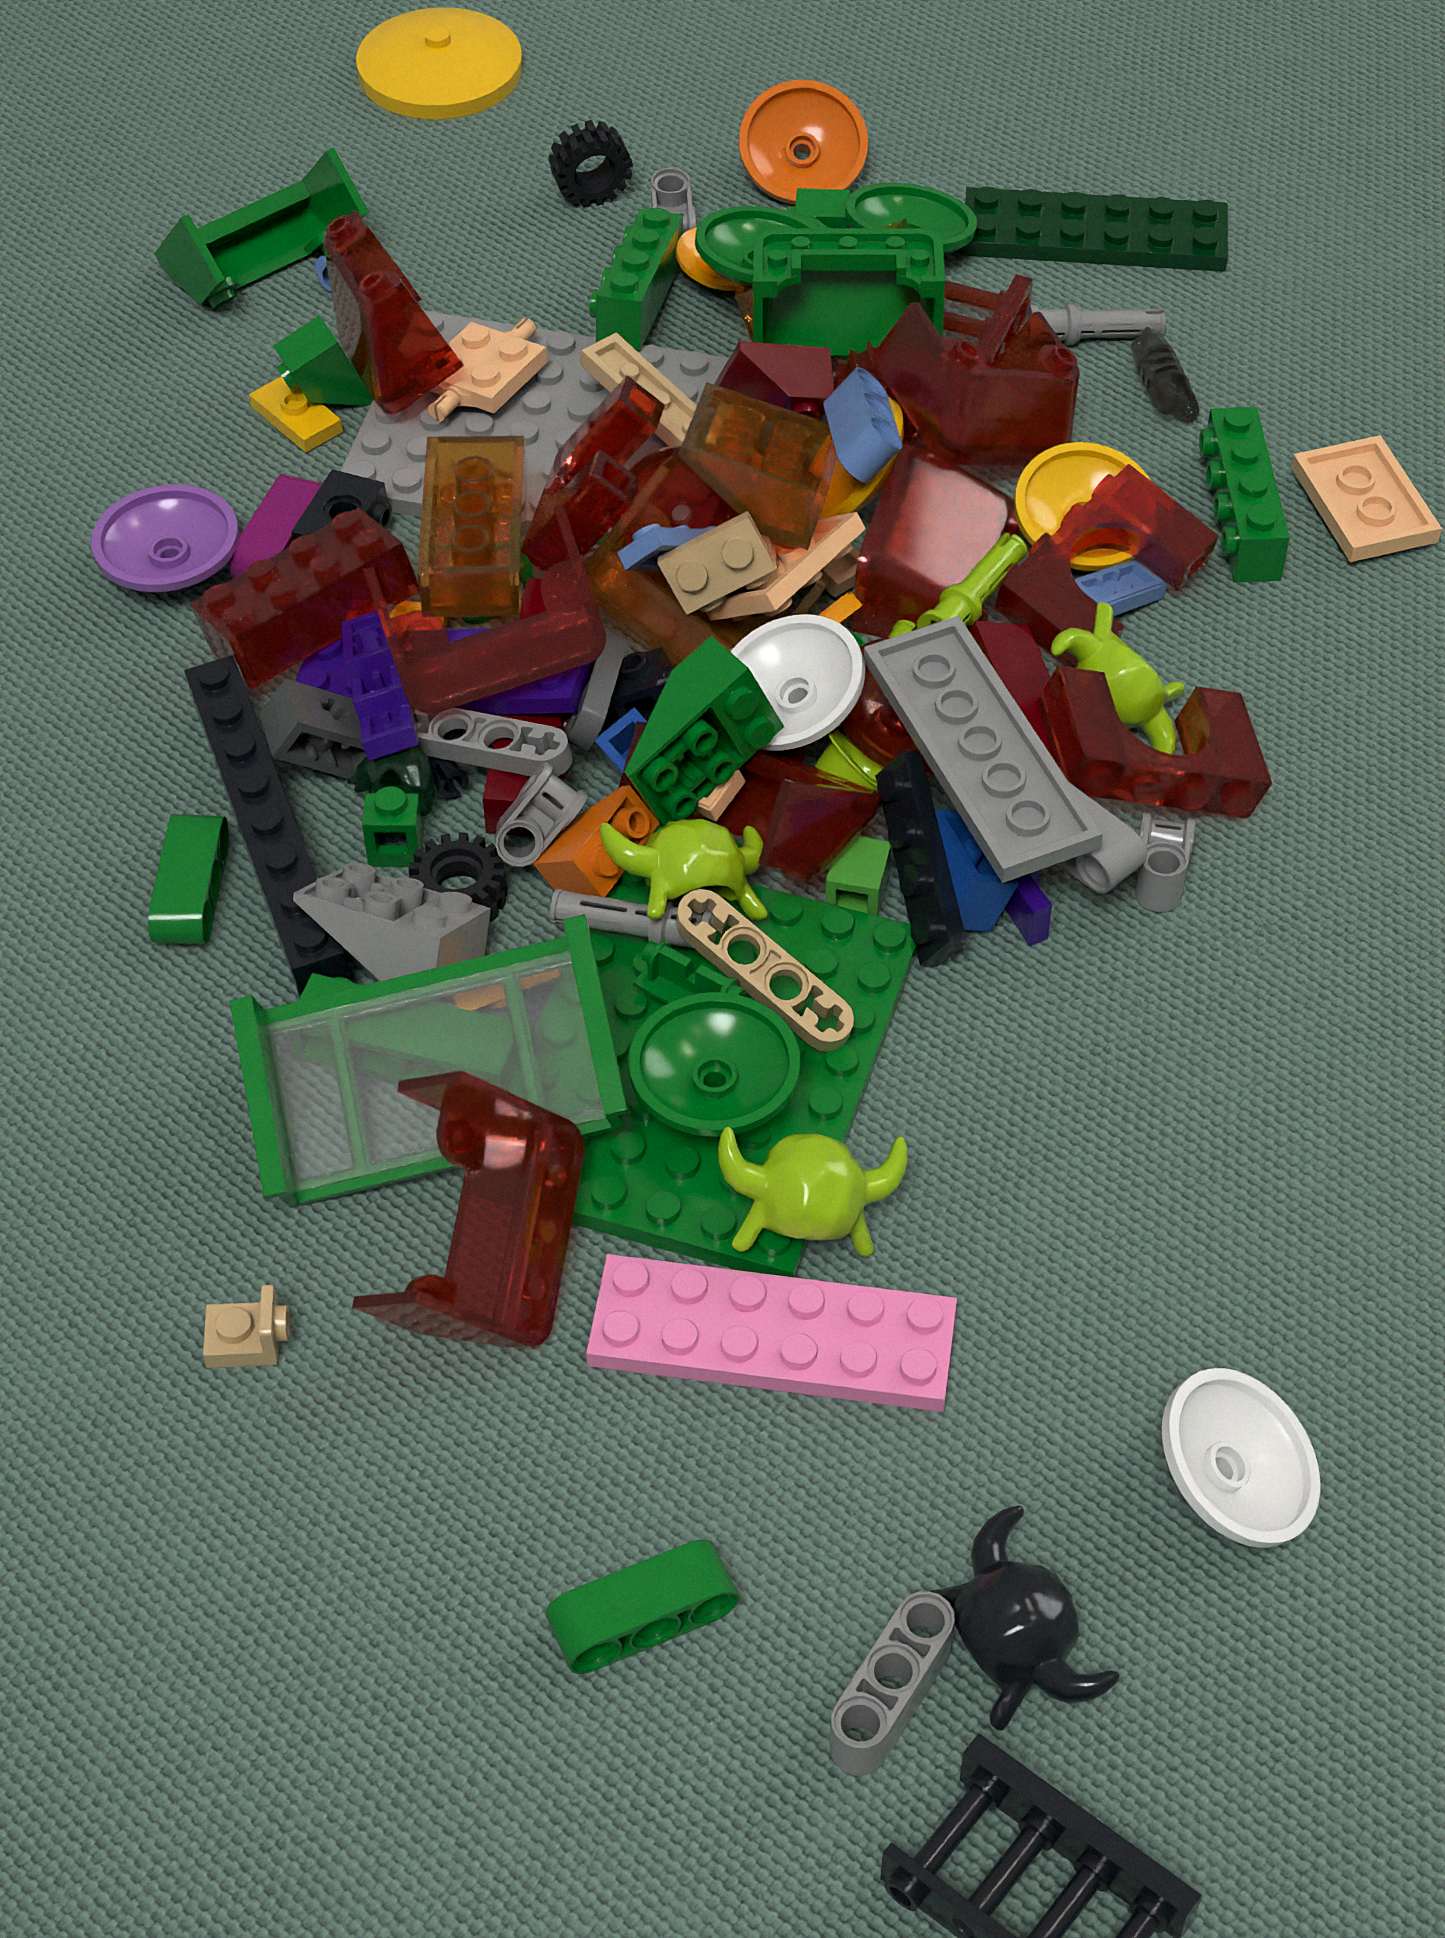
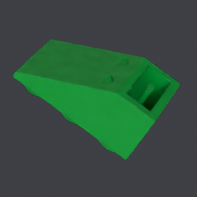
(700, 731)

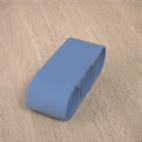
(862, 425)

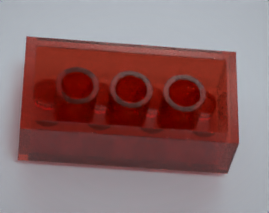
(300, 596)

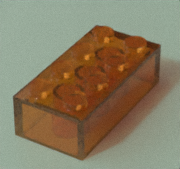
(473, 526)

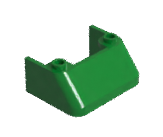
(261, 236)

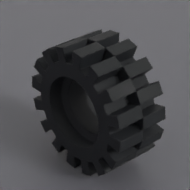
(581, 146)
(463, 859)

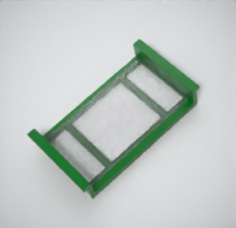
(331, 1065)

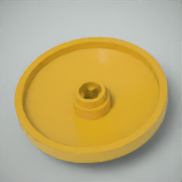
(439, 63)

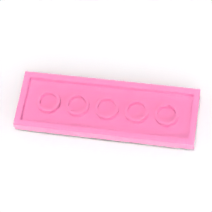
(773, 1332)

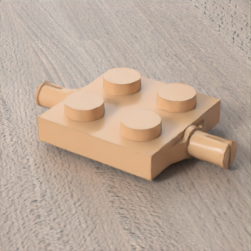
(492, 370)

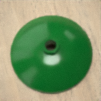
(920, 205)
(728, 237)
(720, 1043)

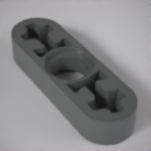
(591, 712)

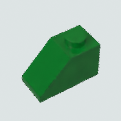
(320, 366)

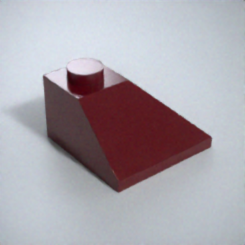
(781, 375)

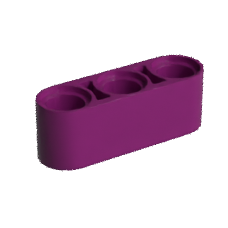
(273, 521)

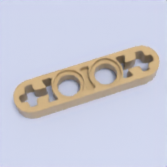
(771, 963)

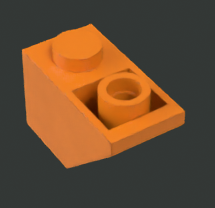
(577, 855)

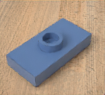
(1123, 586)

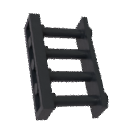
(1046, 1821)

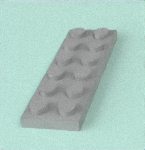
(982, 749)

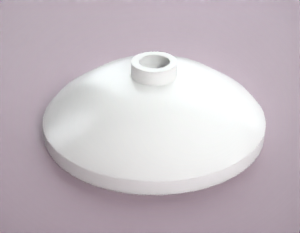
(808, 674)
(1240, 1458)

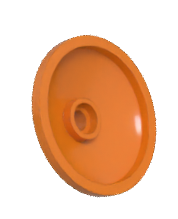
(806, 119)

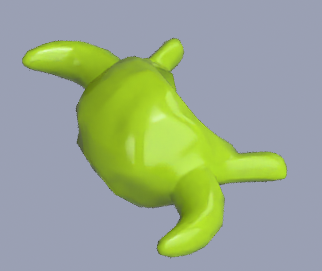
(1131, 680)
(689, 858)
(809, 1188)

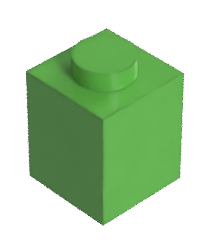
(860, 876)

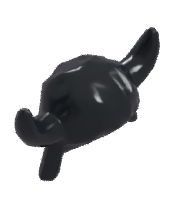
(1019, 1625)

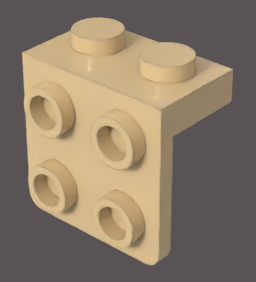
(718, 564)

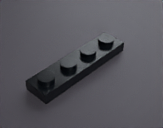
(920, 859)

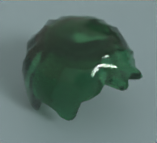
(403, 769)

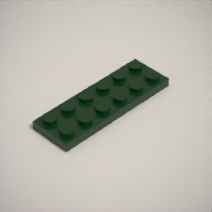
(1098, 229)

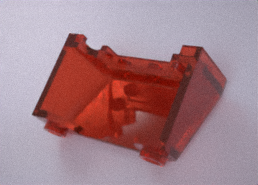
(380, 319)
(925, 537)

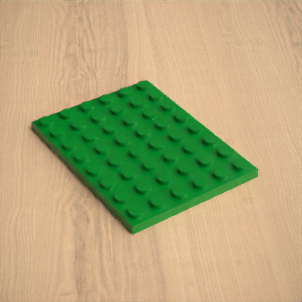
(668, 1183)

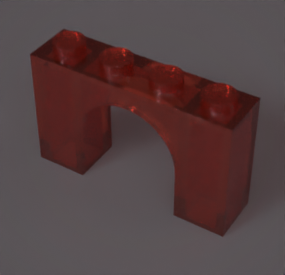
(591, 474)
(1122, 515)
(1104, 760)

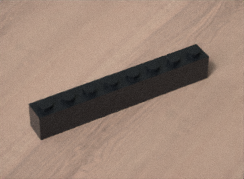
(263, 818)

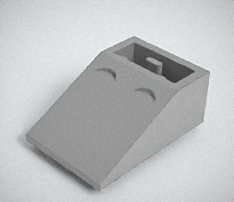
(395, 922)

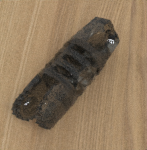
(1164, 376)

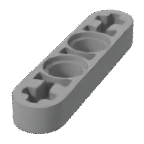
(544, 741)

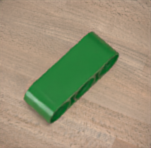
(188, 879)
(641, 1606)

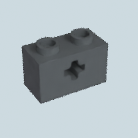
(313, 729)

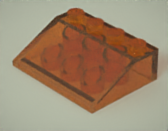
(762, 462)

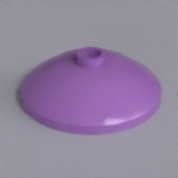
(165, 538)

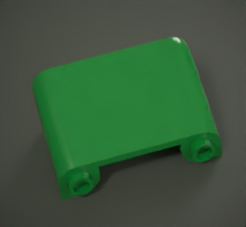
(843, 284)

